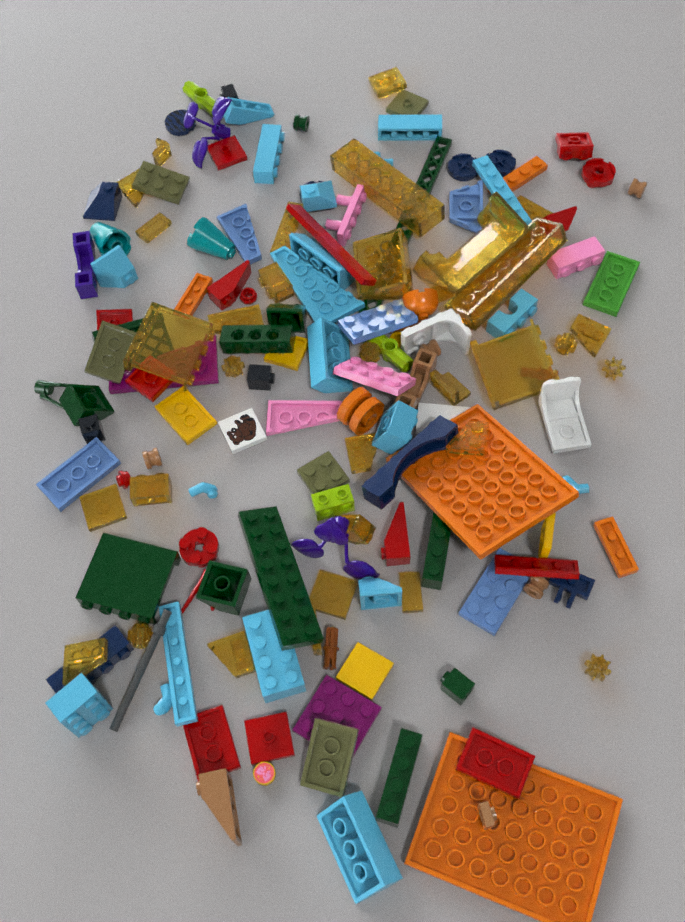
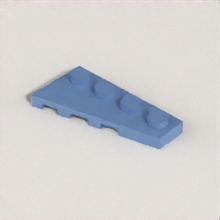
(241, 233)

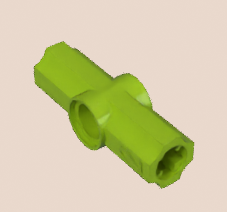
(199, 95)
(392, 353)

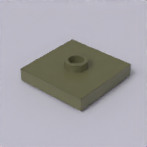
(407, 104)

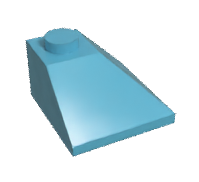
(318, 196)
(114, 269)
(378, 593)

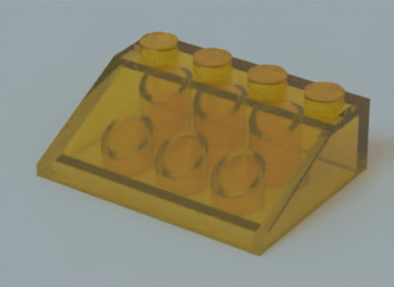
(388, 261)

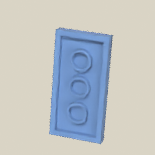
(377, 321)
(78, 474)
(493, 598)

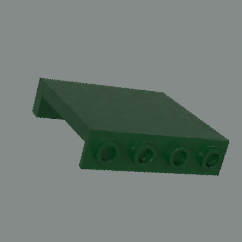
(127, 578)

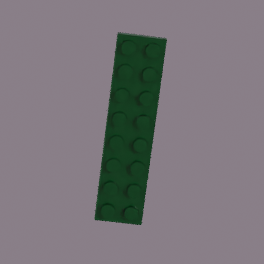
(280, 579)

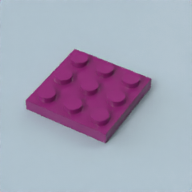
(339, 705)

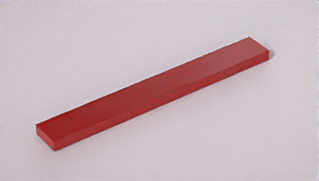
(331, 245)

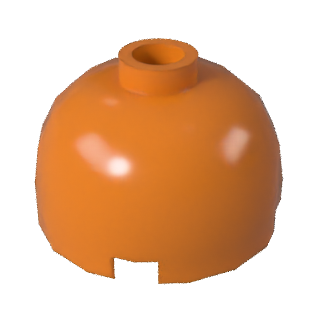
(422, 303)

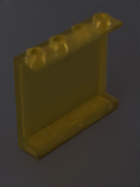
(170, 344)
(514, 365)

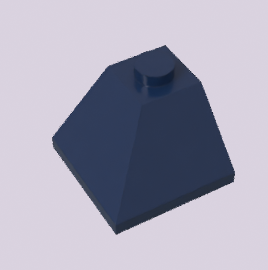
(103, 202)

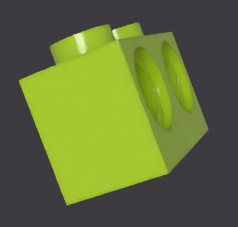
(333, 502)

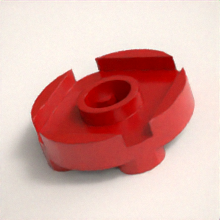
(598, 180)
(191, 540)

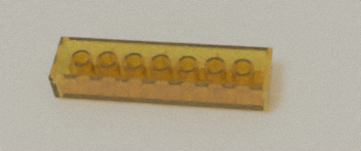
(388, 187)
(508, 274)

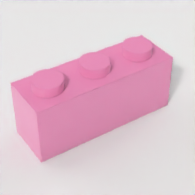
(576, 257)

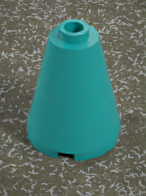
(109, 237)
(210, 240)

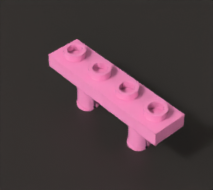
(349, 220)

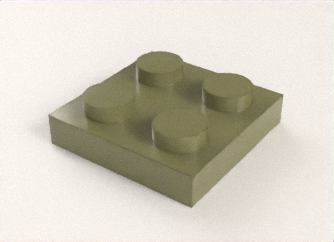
(322, 474)

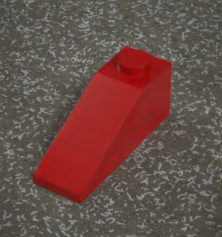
(227, 289)
(396, 543)

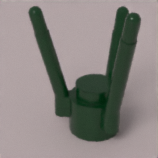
(46, 388)

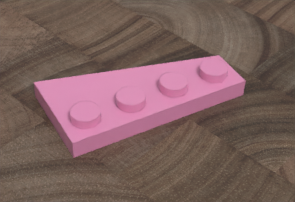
(299, 414)

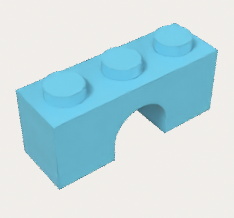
(521, 305)

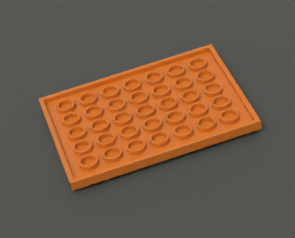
(490, 495)
(540, 854)

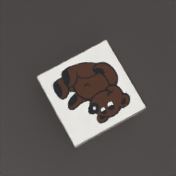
(242, 431)

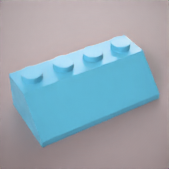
(320, 258)
(327, 349)
(358, 846)

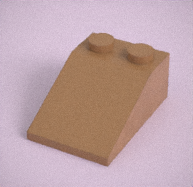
(218, 793)

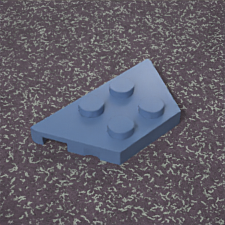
(466, 205)

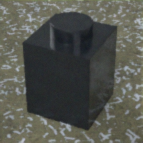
(260, 377)
(91, 428)

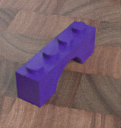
(85, 254)

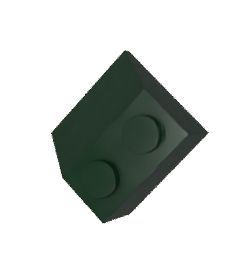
(287, 314)
(84, 401)
(224, 587)

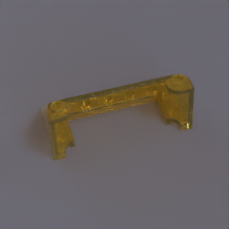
(500, 233)

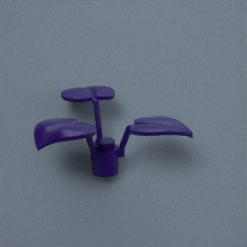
(218, 129)
(335, 532)

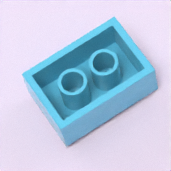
(79, 706)

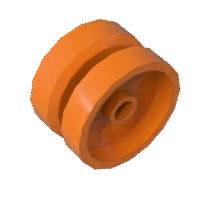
(360, 411)

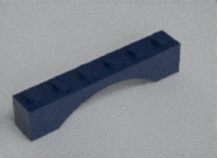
(382, 485)

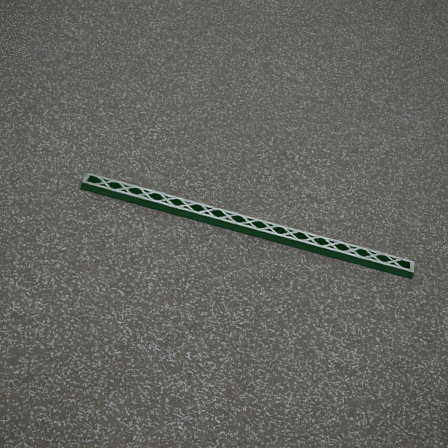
(428, 186)

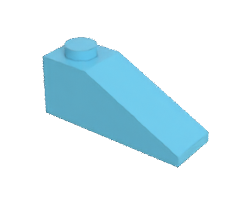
(247, 111)

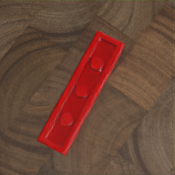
(536, 567)

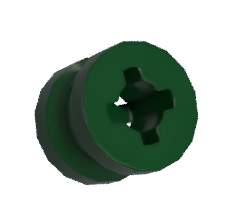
(301, 122)

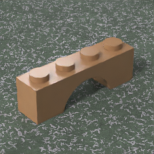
(423, 365)

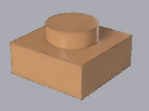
(487, 815)

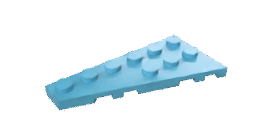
(315, 289)

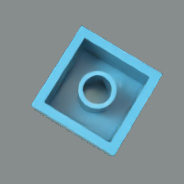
(395, 427)

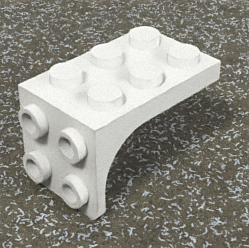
(442, 327)
(563, 415)

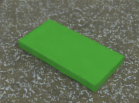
(611, 283)

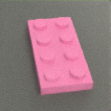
(375, 376)

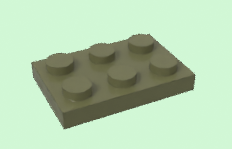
(160, 182)
(109, 351)
(329, 757)

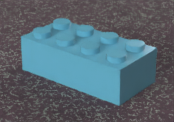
(276, 669)

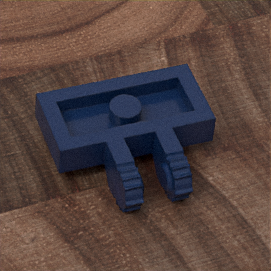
(576, 587)

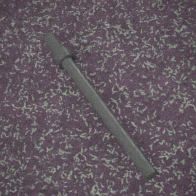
(158, 631)

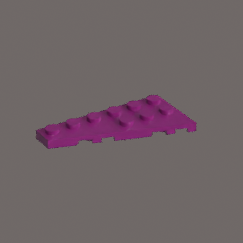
(206, 375)

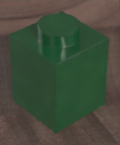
(456, 685)

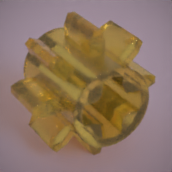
(565, 343)
(370, 352)
(614, 362)
(233, 366)
(140, 635)
(596, 672)

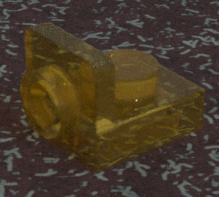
(162, 152)

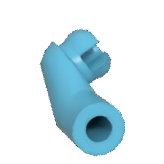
(581, 488)
(165, 702)

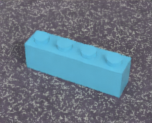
(409, 127)
(268, 153)

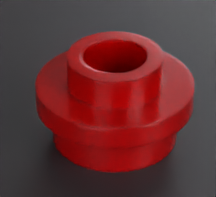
(245, 293)
(123, 479)

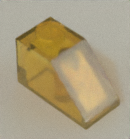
(359, 529)

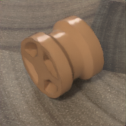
(637, 188)
(432, 346)
(152, 458)
(536, 587)

